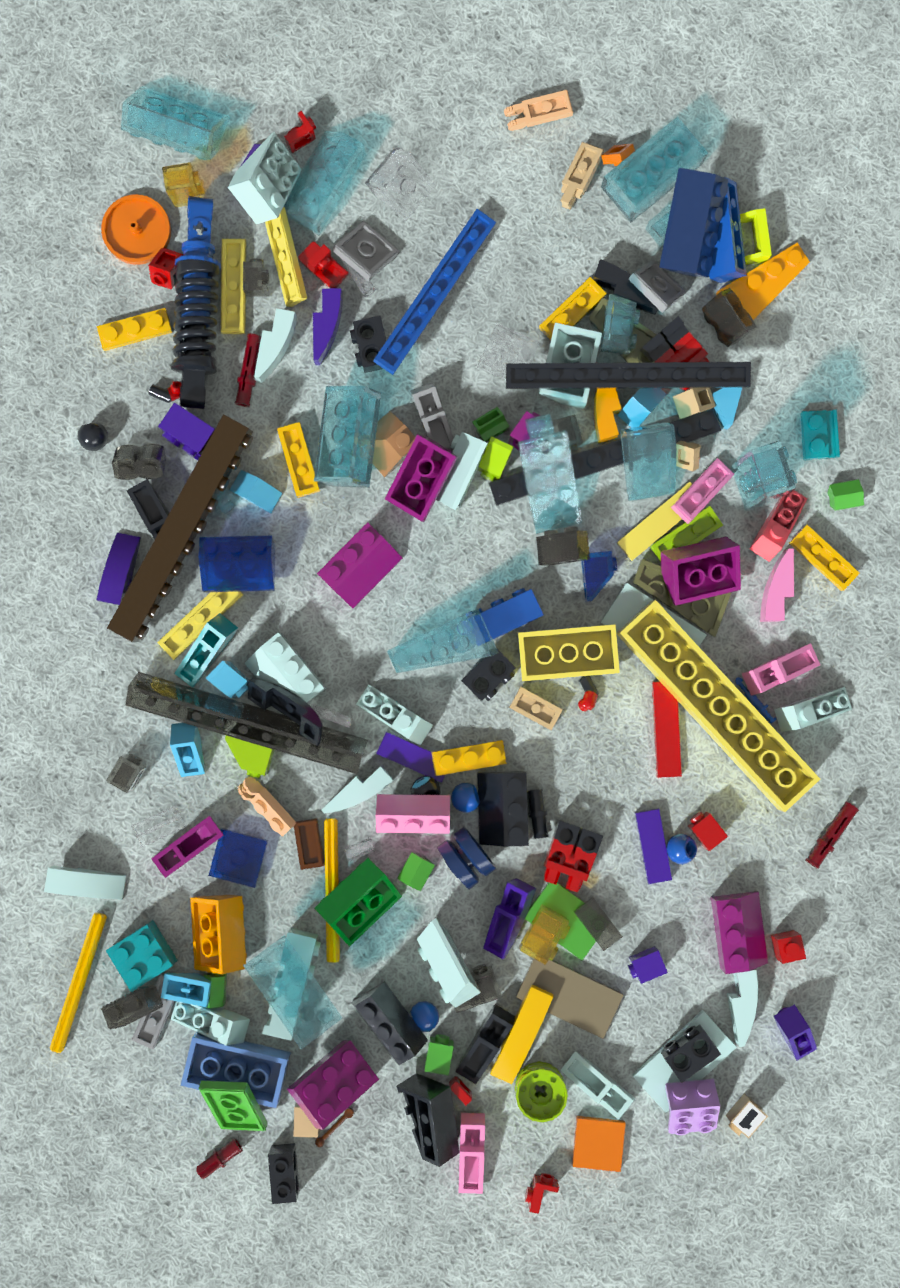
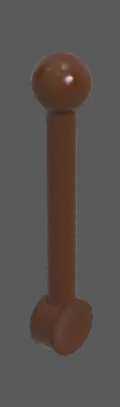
(348, 1113)

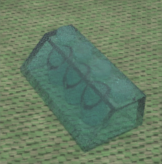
(174, 123)
(324, 180)

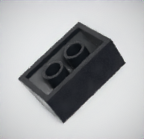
(503, 808)
(390, 1023)

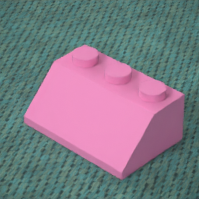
(413, 813)

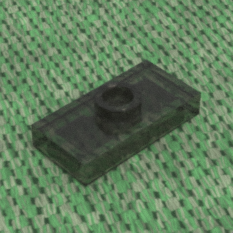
(598, 924)

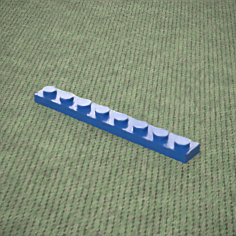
(434, 292)

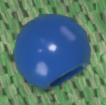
(465, 797)
(681, 849)
(425, 1015)

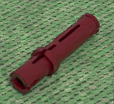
(246, 379)
(831, 836)

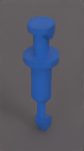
(755, 702)

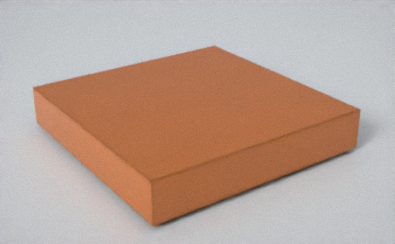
(598, 1143)

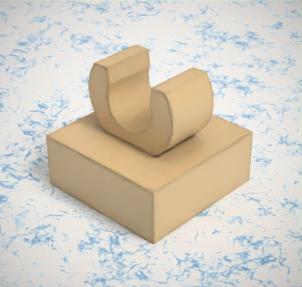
(688, 455)

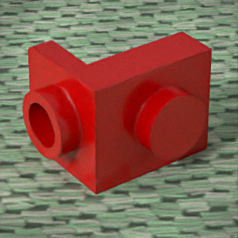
(315, 257)
(535, 1192)

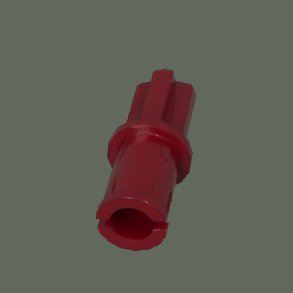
(219, 1158)

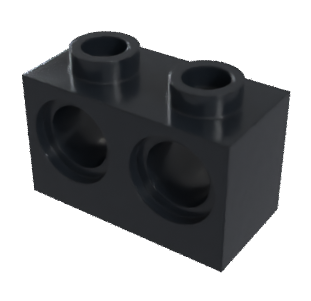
(368, 345)
(484, 670)
(694, 1058)
(283, 1173)

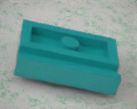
(820, 434)

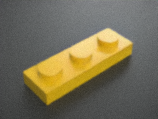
(574, 307)
(134, 329)
(298, 459)
(824, 557)
(468, 758)

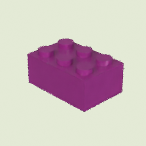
(333, 1084)

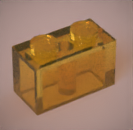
(182, 182)
(544, 935)

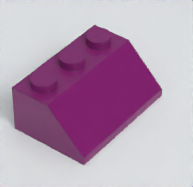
(421, 477)
(360, 565)
(701, 570)
(739, 932)

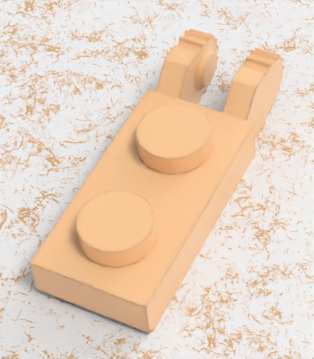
(540, 110)
(266, 805)

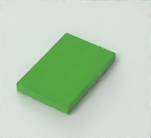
(564, 902)
(233, 1105)

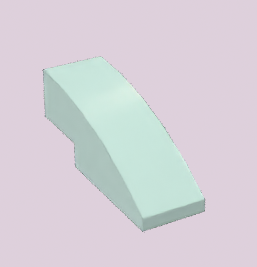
(275, 343)
(359, 791)
(84, 883)
(743, 1005)
(598, 1085)

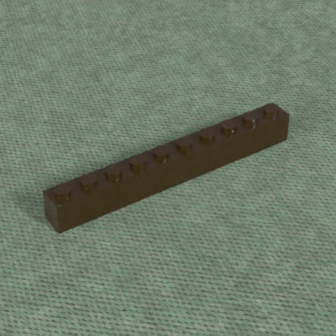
(181, 529)

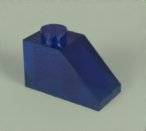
(597, 573)

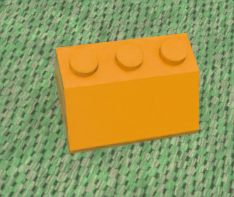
(218, 933)

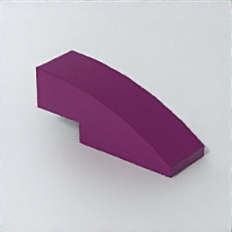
(187, 846)

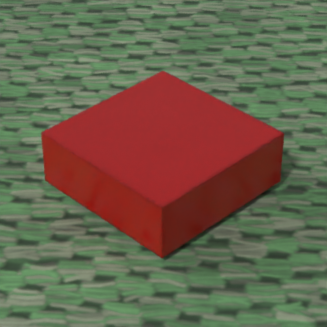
(333, 274)
(460, 1090)

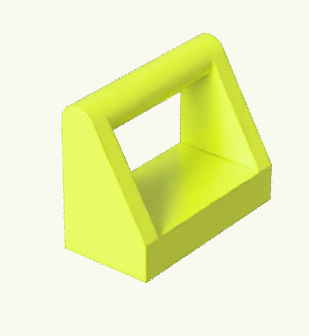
(760, 235)

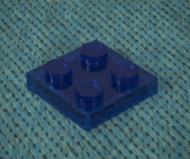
(238, 858)

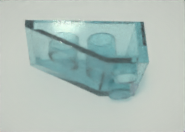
(649, 460)

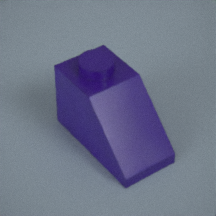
(795, 1031)

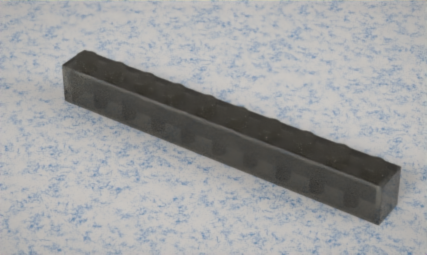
(243, 722)

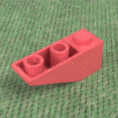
(778, 525)

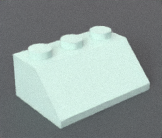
(571, 346)
(469, 454)
(282, 665)
(446, 964)

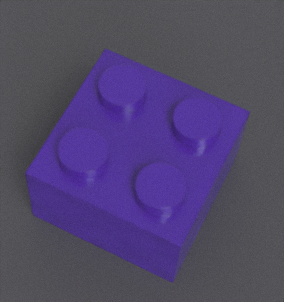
(187, 430)

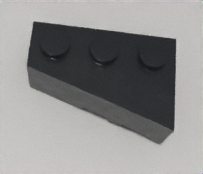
(433, 1117)

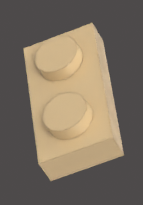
(535, 708)

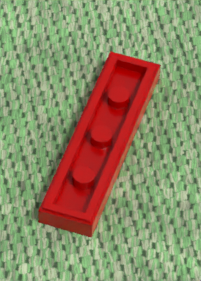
(666, 732)

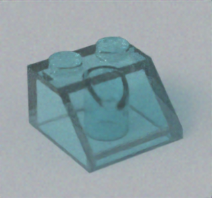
(619, 325)

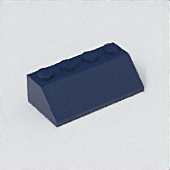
(693, 223)

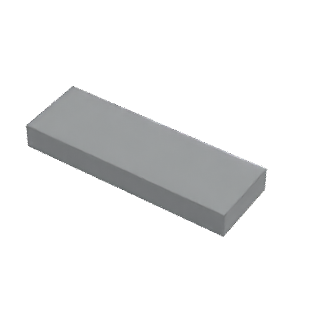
(151, 1025)

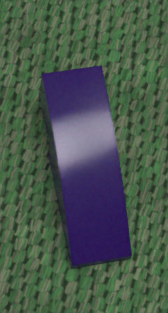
(326, 323)
(118, 569)
(509, 917)

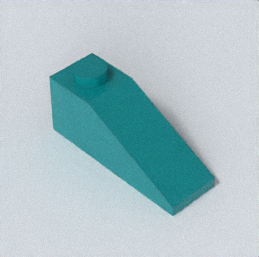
(206, 649)

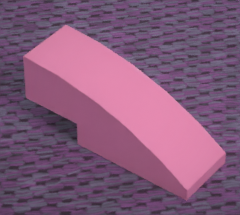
(778, 586)
(780, 669)
(471, 1153)

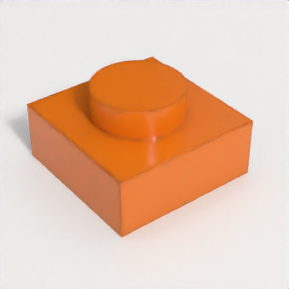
(617, 154)

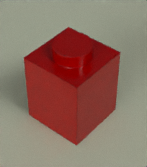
(707, 830)
(788, 946)

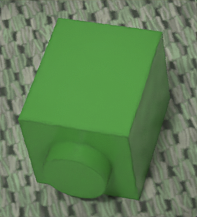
(439, 1054)

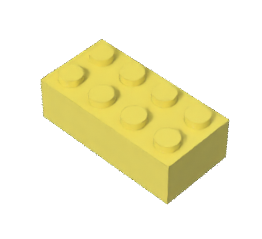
(568, 652)

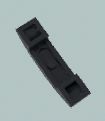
(291, 705)

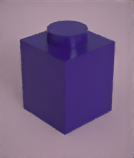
(647, 965)

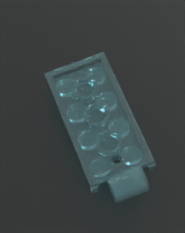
(549, 476)

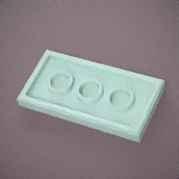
(631, 602)
(657, 1072)

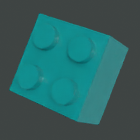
(142, 955)

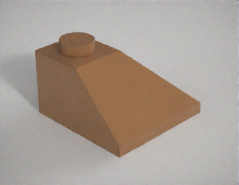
(391, 443)

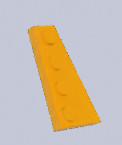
(768, 279)

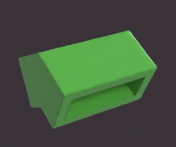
(491, 424)
(846, 495)
(416, 871)
(218, 990)

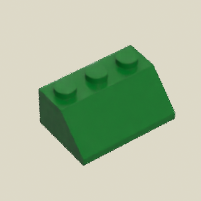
(358, 901)

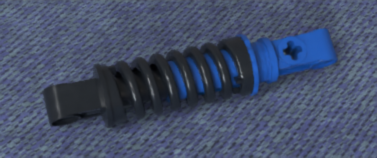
(194, 307)

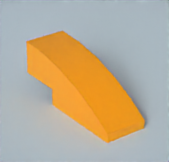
(605, 407)

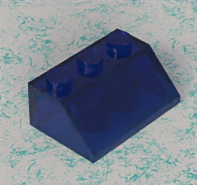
(237, 563)

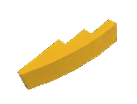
(521, 1036)

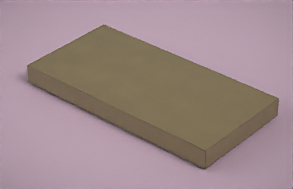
(576, 996)

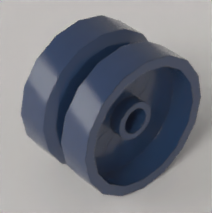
(464, 859)

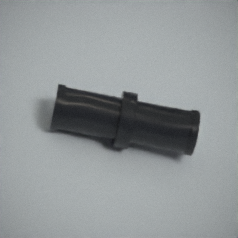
(538, 814)

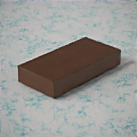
(309, 844)

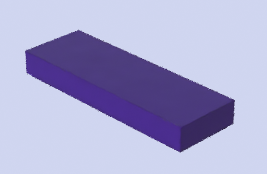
(408, 755)
(653, 846)

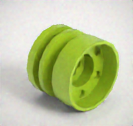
(540, 1106)

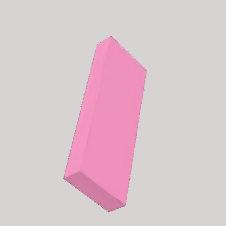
(702, 490)

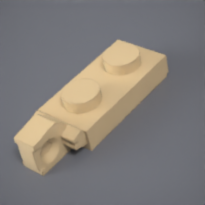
(580, 173)

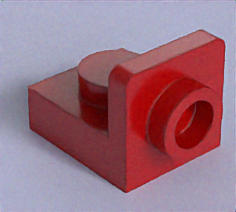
(301, 136)
(163, 268)

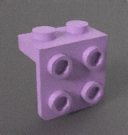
(692, 1106)

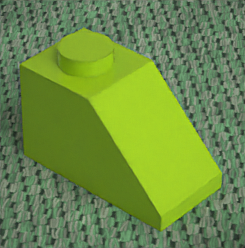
(494, 459)
(251, 756)

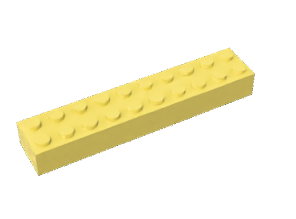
(718, 706)

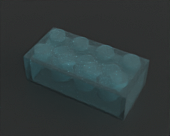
(653, 169)
(347, 436)
(763, 475)
(293, 992)

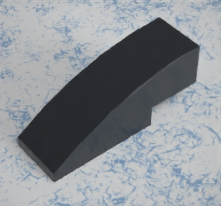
(617, 280)
(149, 506)
(485, 1044)

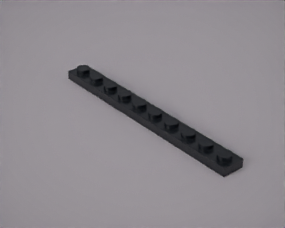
(628, 375)
(607, 456)

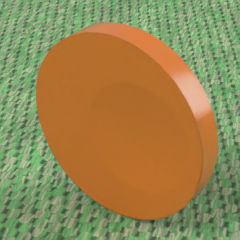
(135, 229)

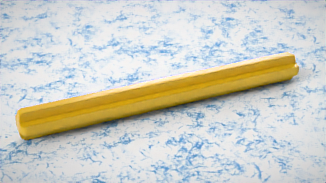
(331, 883)
(78, 982)

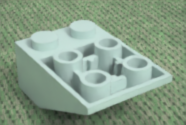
(265, 180)

